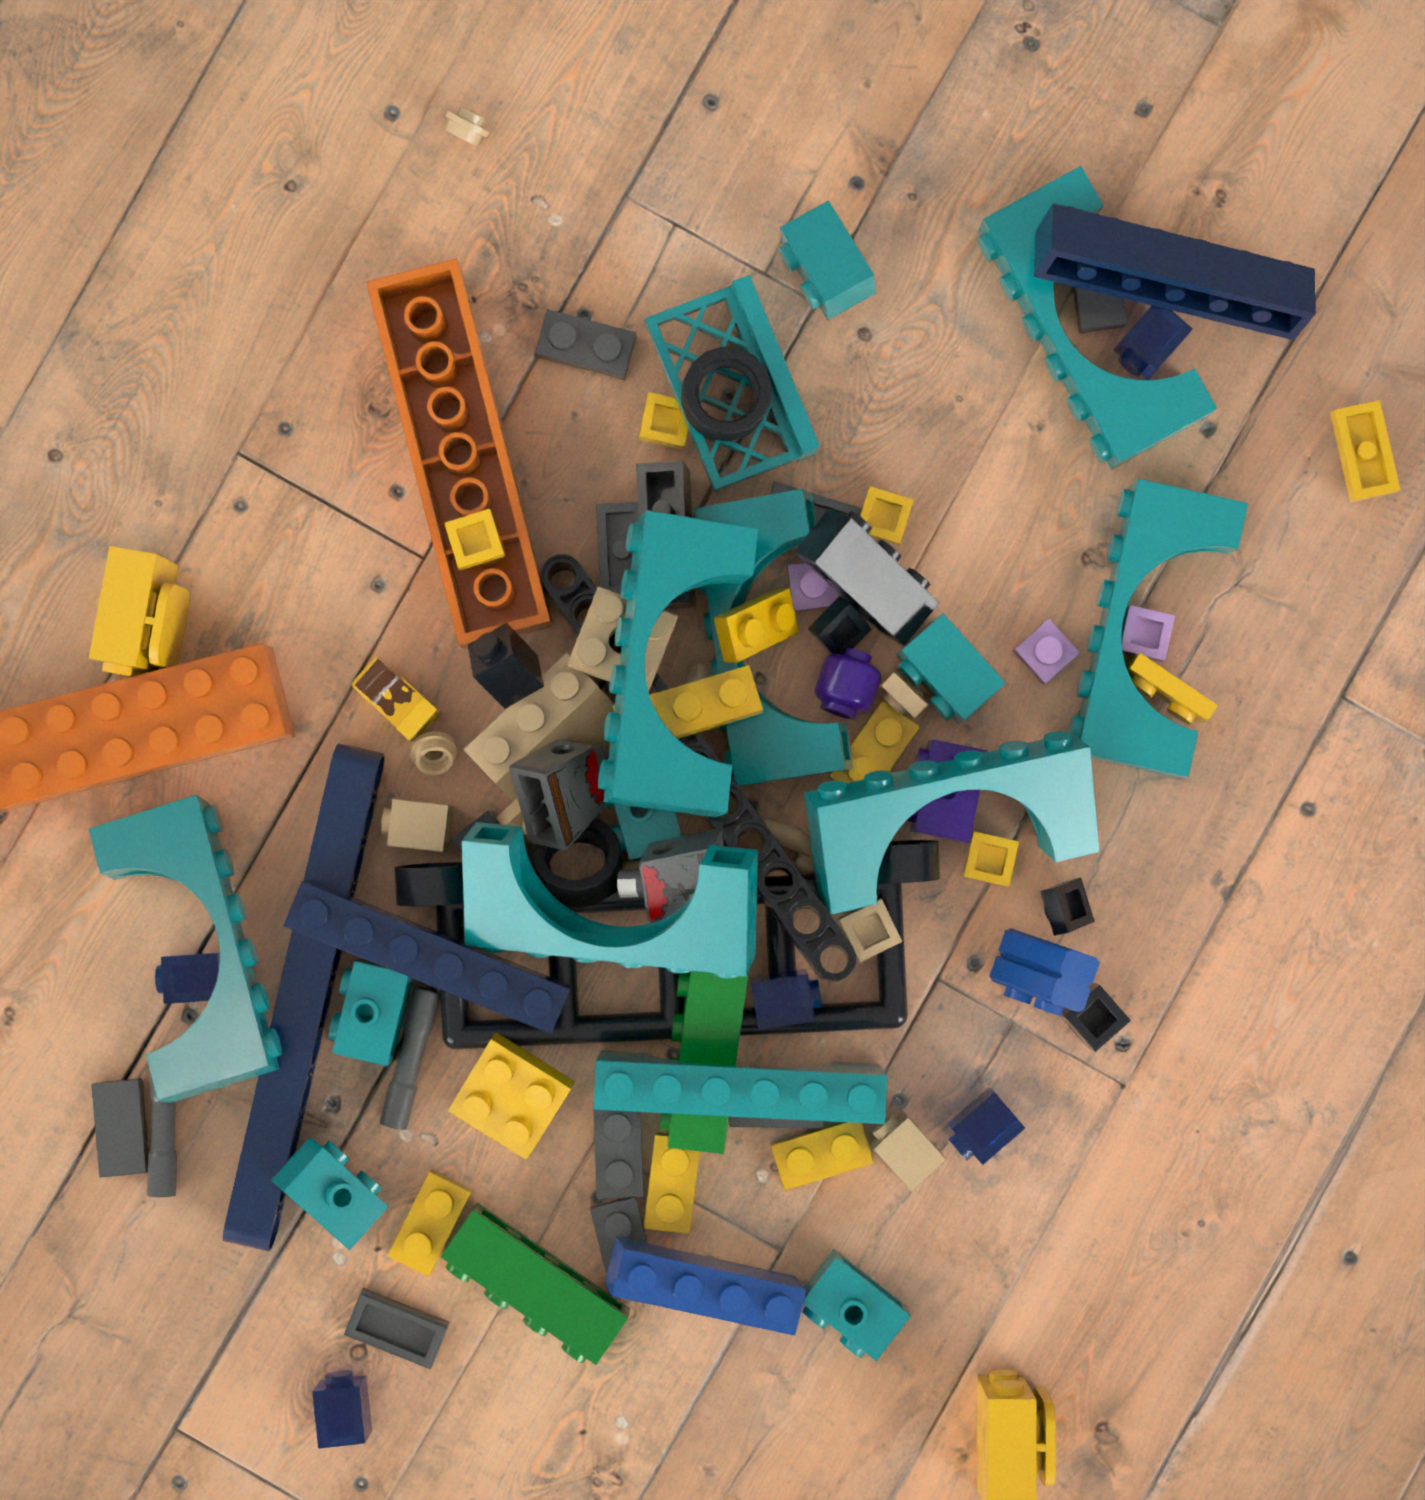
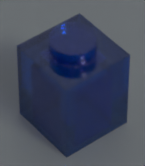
(1151, 341)
(187, 976)
(785, 998)
(984, 1127)
(342, 1410)

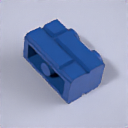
(1044, 971)

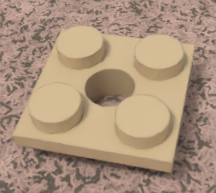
(592, 649)

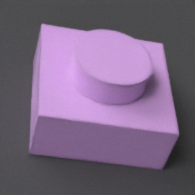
(809, 589)
(1146, 632)
(1046, 651)

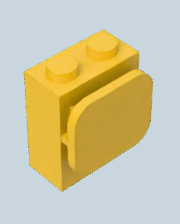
(139, 614)
(1013, 1437)

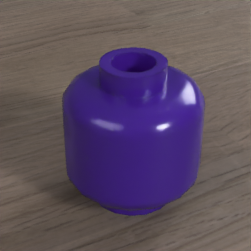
(847, 684)

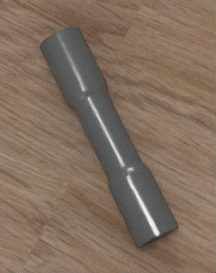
(403, 1085)
(162, 1155)

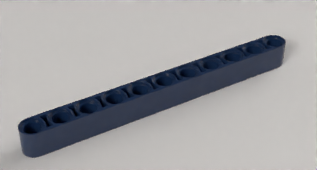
(302, 1003)

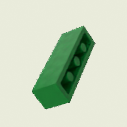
(706, 1035)
(536, 1285)

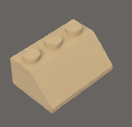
(565, 709)

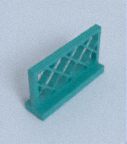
(759, 340)

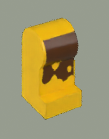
(396, 699)

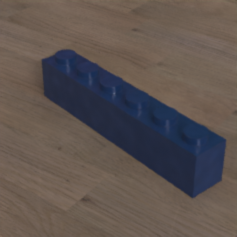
(1174, 272)
(427, 955)

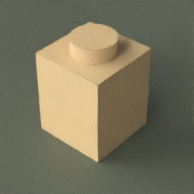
(417, 825)
(906, 1150)

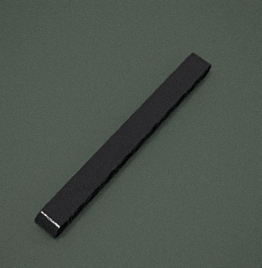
(745, 819)

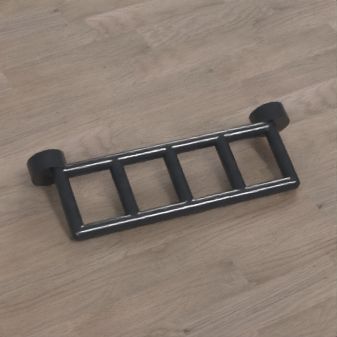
(442, 887)

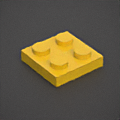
(511, 1096)

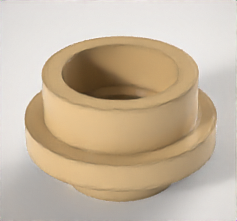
(466, 126)
(433, 752)

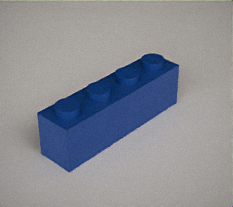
(705, 1286)

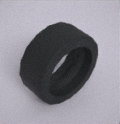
(728, 358)
(589, 890)

